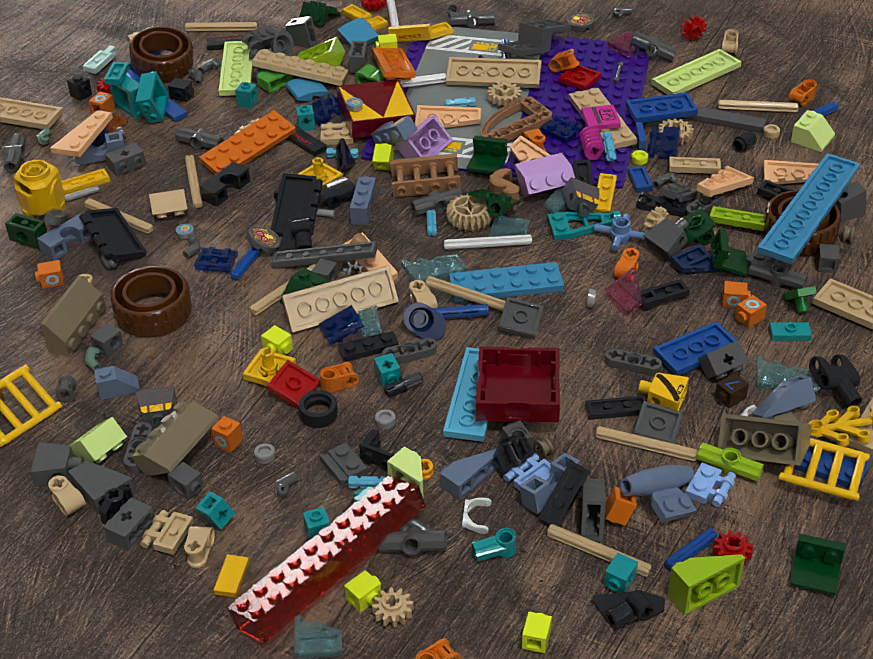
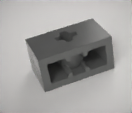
(358, 55)
(125, 159)
(713, 363)
(129, 524)

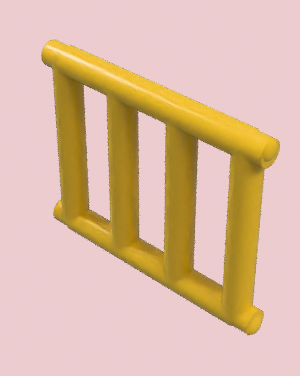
(36, 416)
(829, 488)

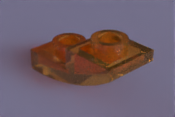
(116, 122)

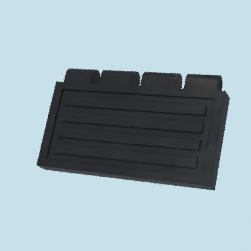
(296, 195)
(112, 234)

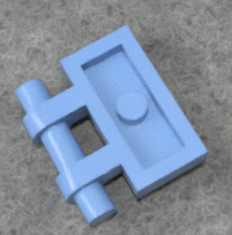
(540, 469)
(704, 482)

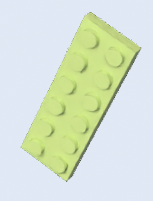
(235, 67)
(696, 72)

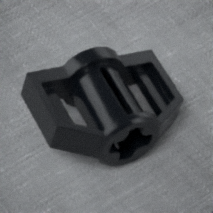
(512, 453)
(114, 501)

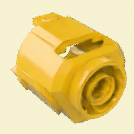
(39, 188)

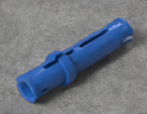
(473, 310)

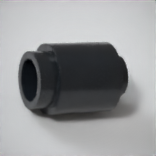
(744, 141)

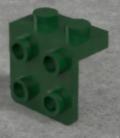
(318, 11)

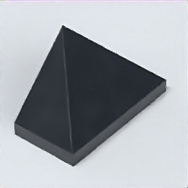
(344, 157)

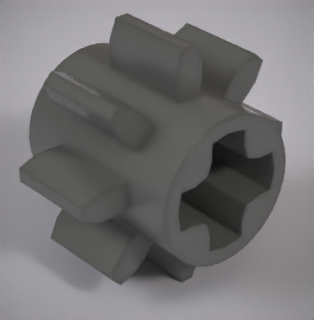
(348, 269)

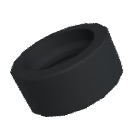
(318, 397)

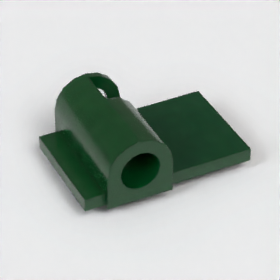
(498, 203)
(699, 228)

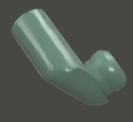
(42, 137)
(90, 355)

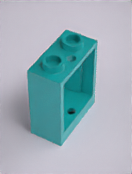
(128, 88)
(152, 97)

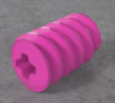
(592, 142)

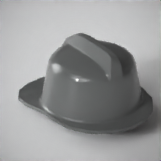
(282, 43)

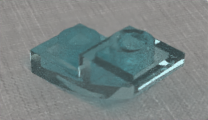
(556, 201)
(371, 321)

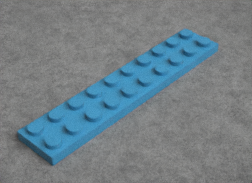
(808, 209)

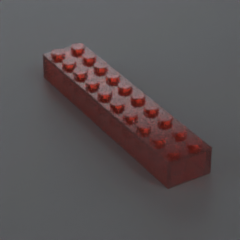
(325, 558)

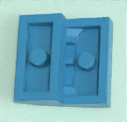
(358, 31)
(305, 88)

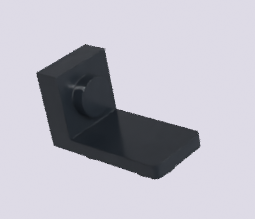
(370, 450)

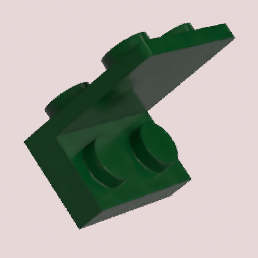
(488, 154)
(727, 257)
(817, 564)

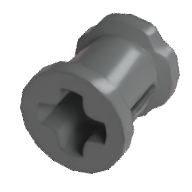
(68, 393)

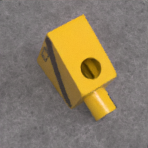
(666, 390)

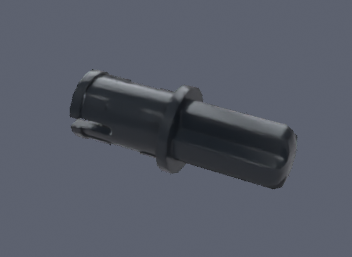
(403, 384)

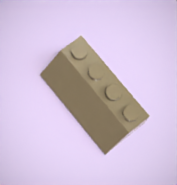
(72, 317)
(173, 438)
(765, 438)

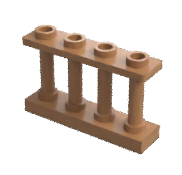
(424, 165)

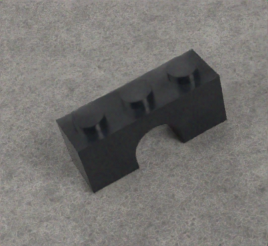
(215, 189)

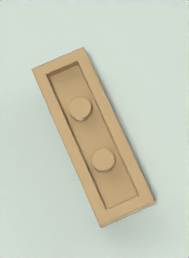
(694, 165)

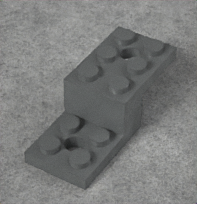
(534, 37)

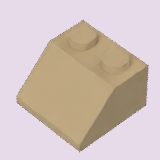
(168, 203)

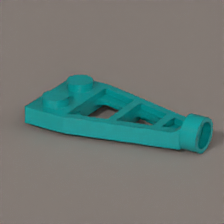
(561, 230)

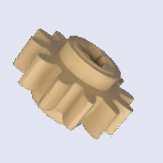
(655, 218)
(392, 607)

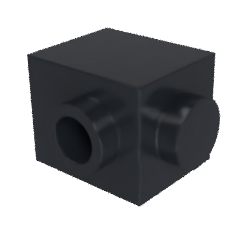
(79, 87)
(181, 89)

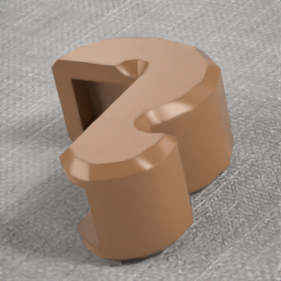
(501, 183)

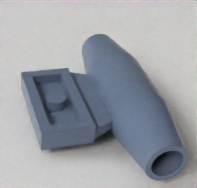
(663, 486)

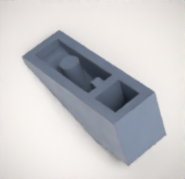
(467, 473)

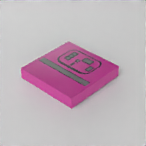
(601, 116)

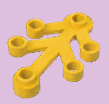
(843, 424)

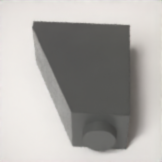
(95, 480)
(593, 509)

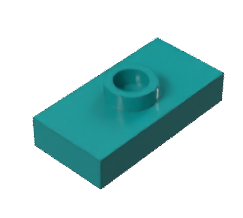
(116, 73)
(790, 331)

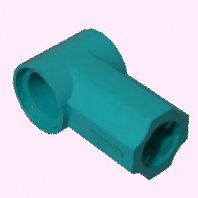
(500, 545)

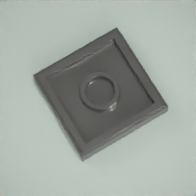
(520, 318)
(658, 422)

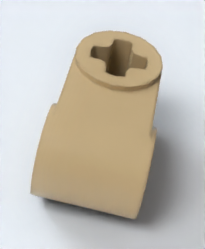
(730, 41)
(422, 294)
(65, 495)
(199, 545)

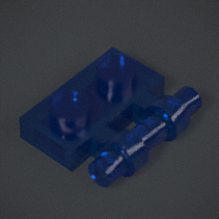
(324, 108)
(558, 131)
(669, 142)
(216, 259)
(341, 325)

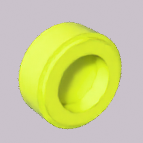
(639, 157)

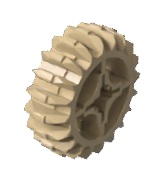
(468, 213)

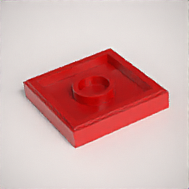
(580, 77)
(292, 383)

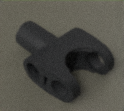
(840, 378)

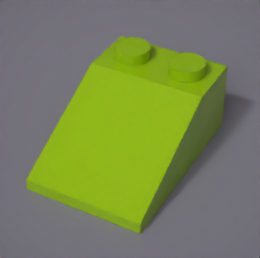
(326, 52)
(703, 580)

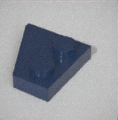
(694, 260)

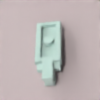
(99, 60)

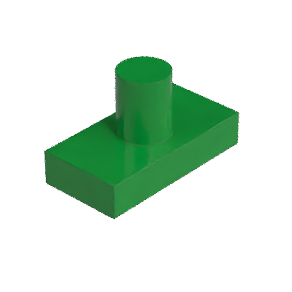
(800, 297)

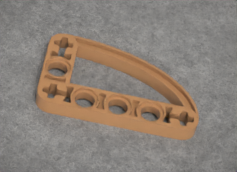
(515, 129)

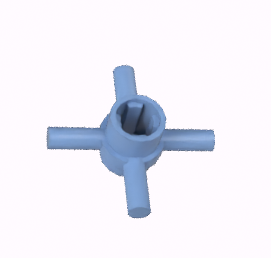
(620, 231)

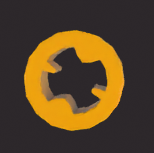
(427, 474)

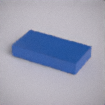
(640, 135)
(640, 179)

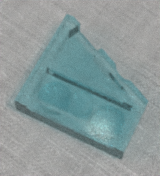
(509, 226)
(316, 640)

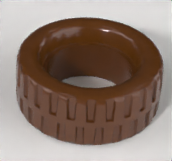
(167, 66)
(825, 234)
(154, 318)

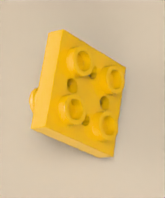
(322, 171)
(265, 364)

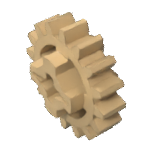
(504, 93)
(686, 130)

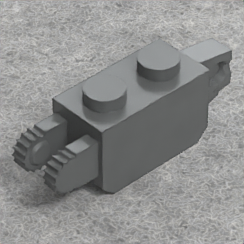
(259, 38)

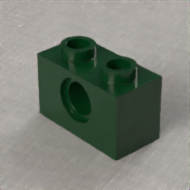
(25, 229)

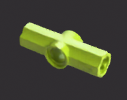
(730, 461)

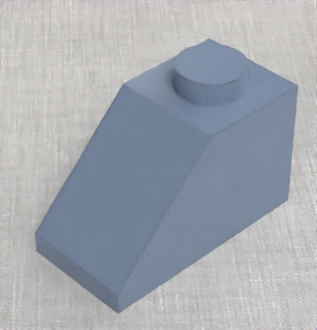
(115, 382)

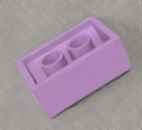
(426, 141)
(543, 174)

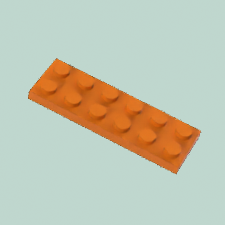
(393, 63)
(248, 142)

